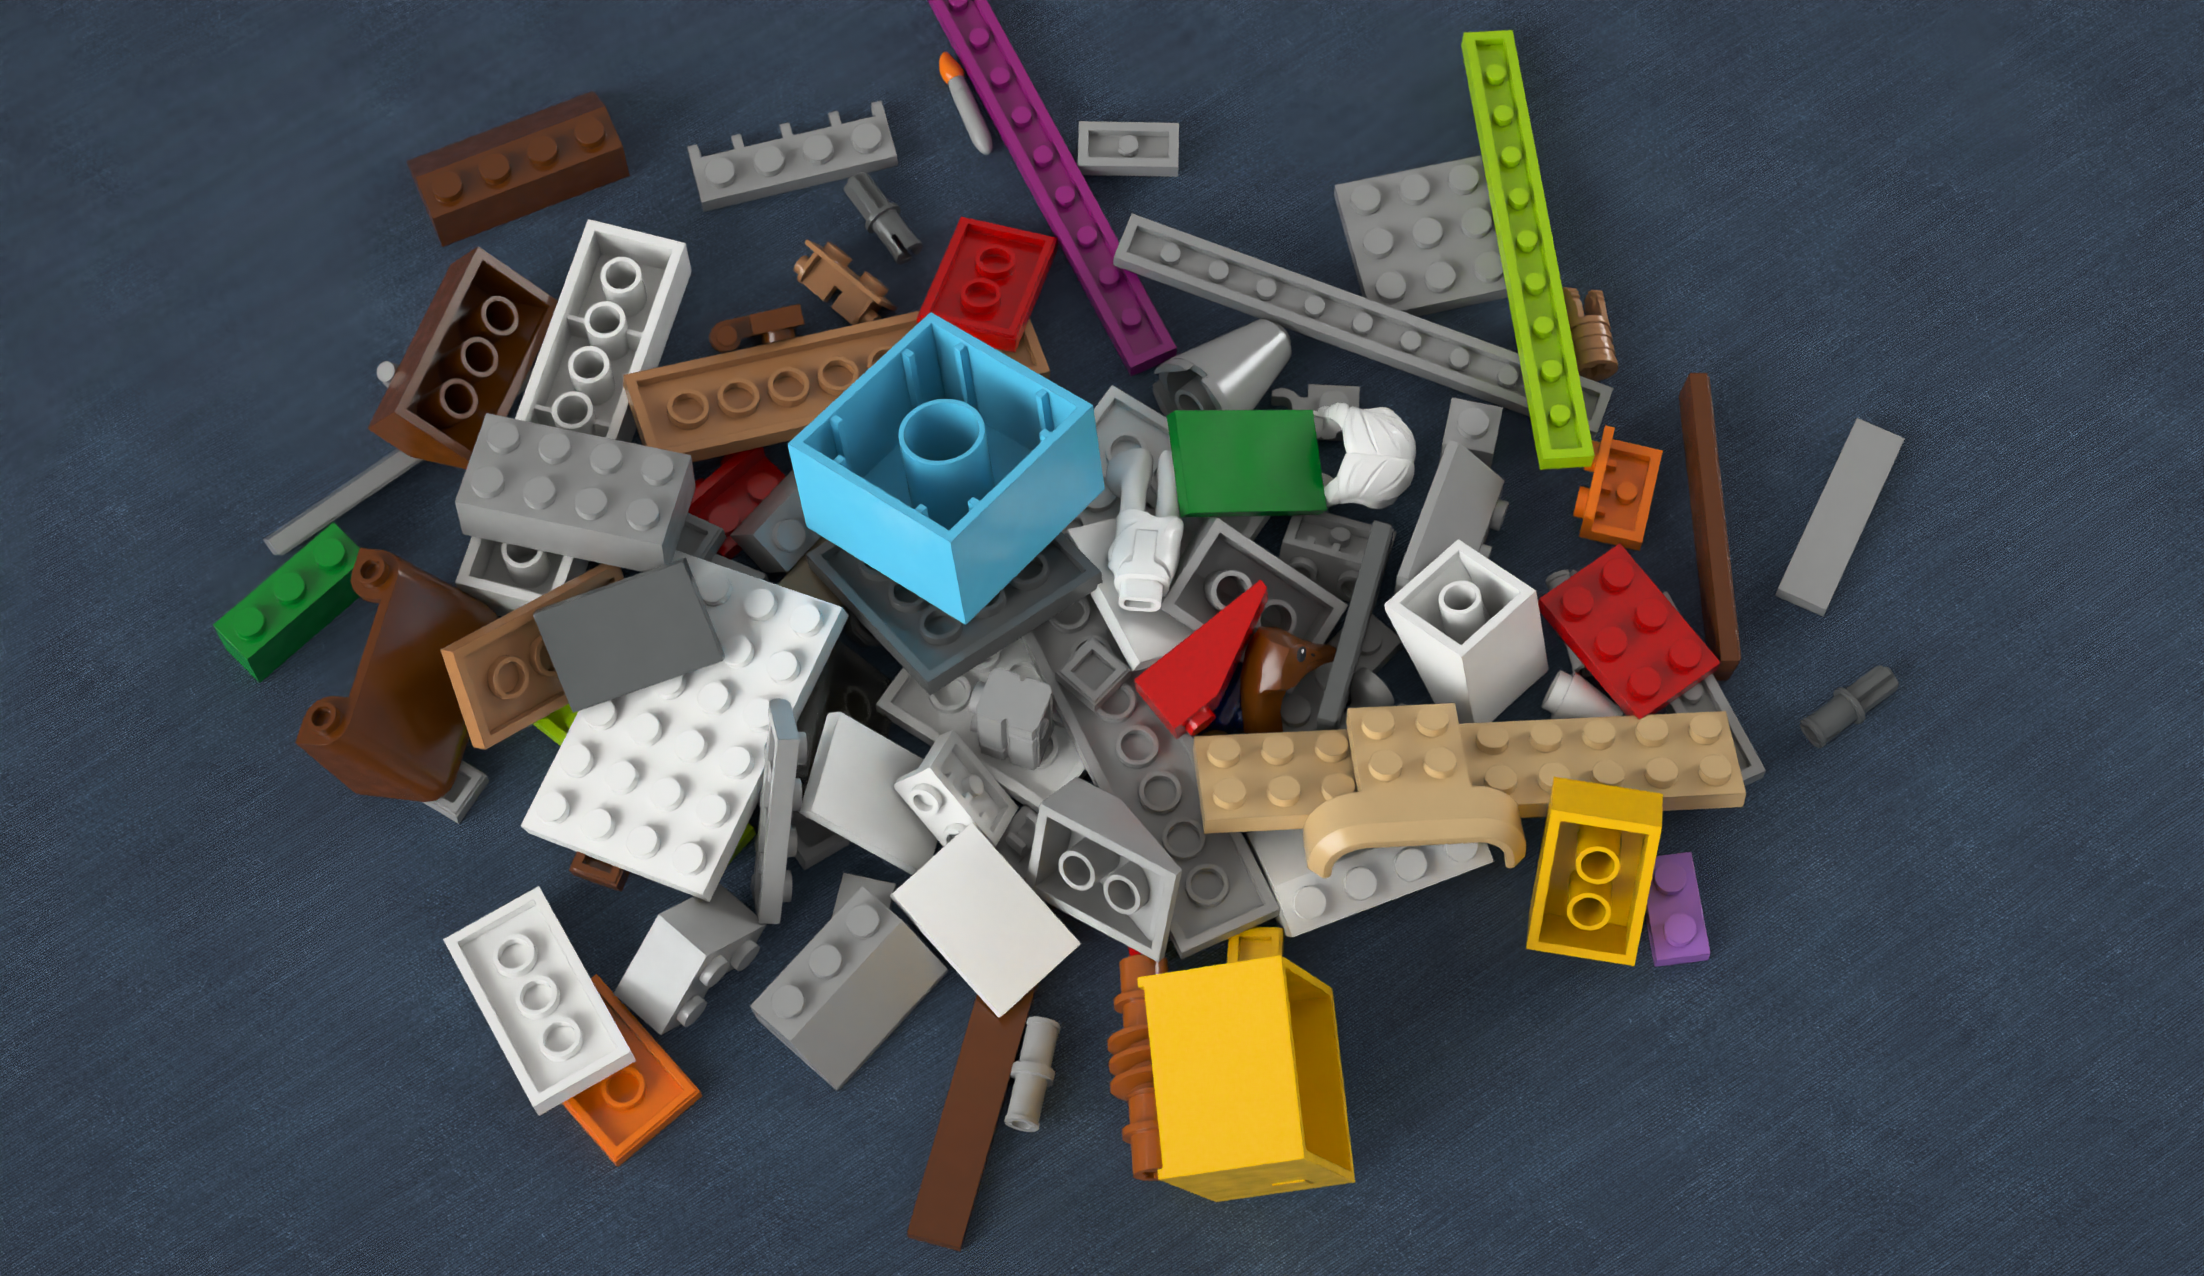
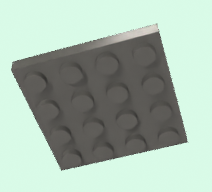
(933, 643)

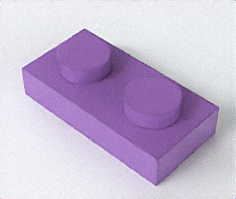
(1675, 912)

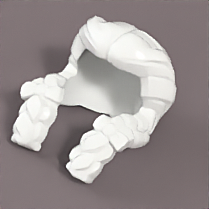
(1377, 455)

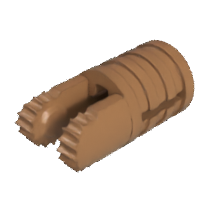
(1591, 334)

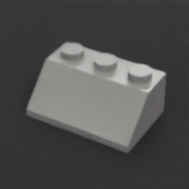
(1459, 505)
(1225, 564)
(849, 988)

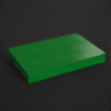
(1246, 463)

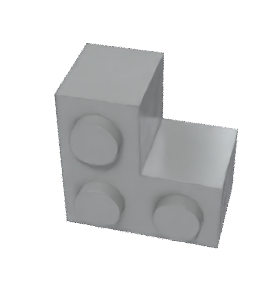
(686, 956)

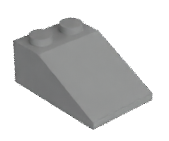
(1104, 867)

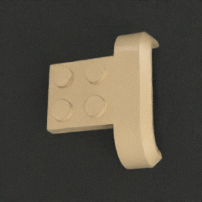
(1410, 791)

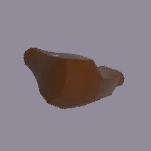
(1269, 668)

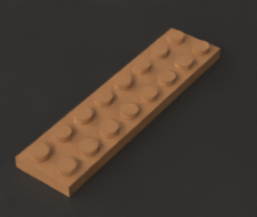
(768, 389)

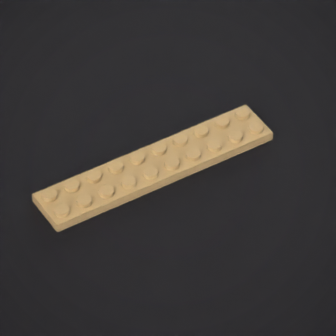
(1284, 776)

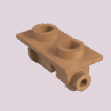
(828, 270)

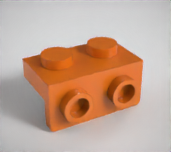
(1619, 493)

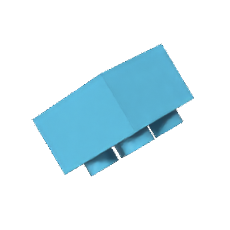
(948, 466)

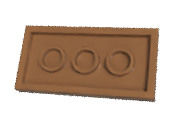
(505, 669)

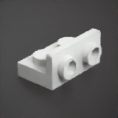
(956, 790)

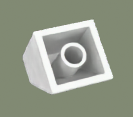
(1470, 633)

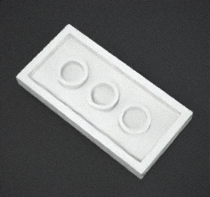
(539, 1001)

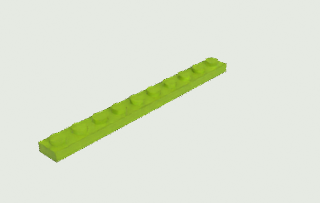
(1527, 251)

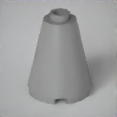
(1226, 371)

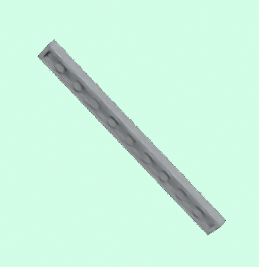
(1335, 316)

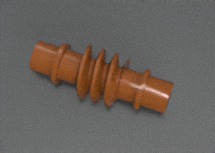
(1134, 1069)

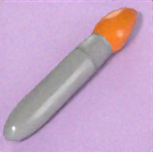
(966, 104)

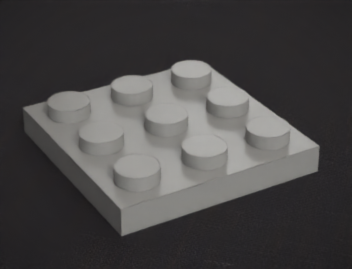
(1424, 237)

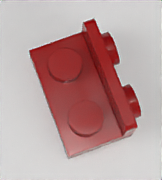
(734, 493)

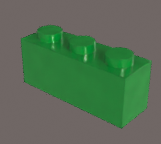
(291, 604)

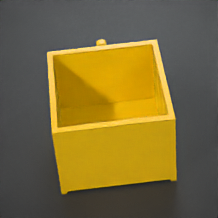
(1247, 1079)

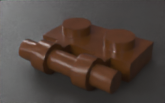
(770, 325)

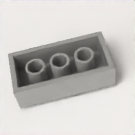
(575, 494)

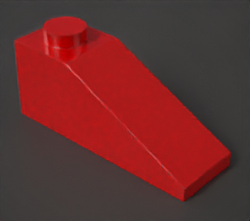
(1196, 673)

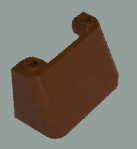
(402, 719)

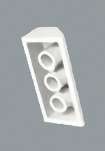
(1357, 878)

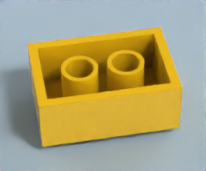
(1594, 871)

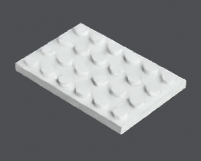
(680, 765)

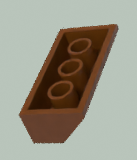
(519, 168)
(464, 360)

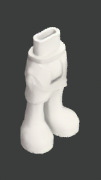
(1145, 545)

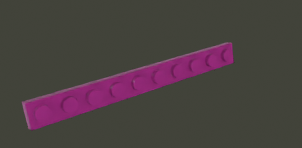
(1055, 182)

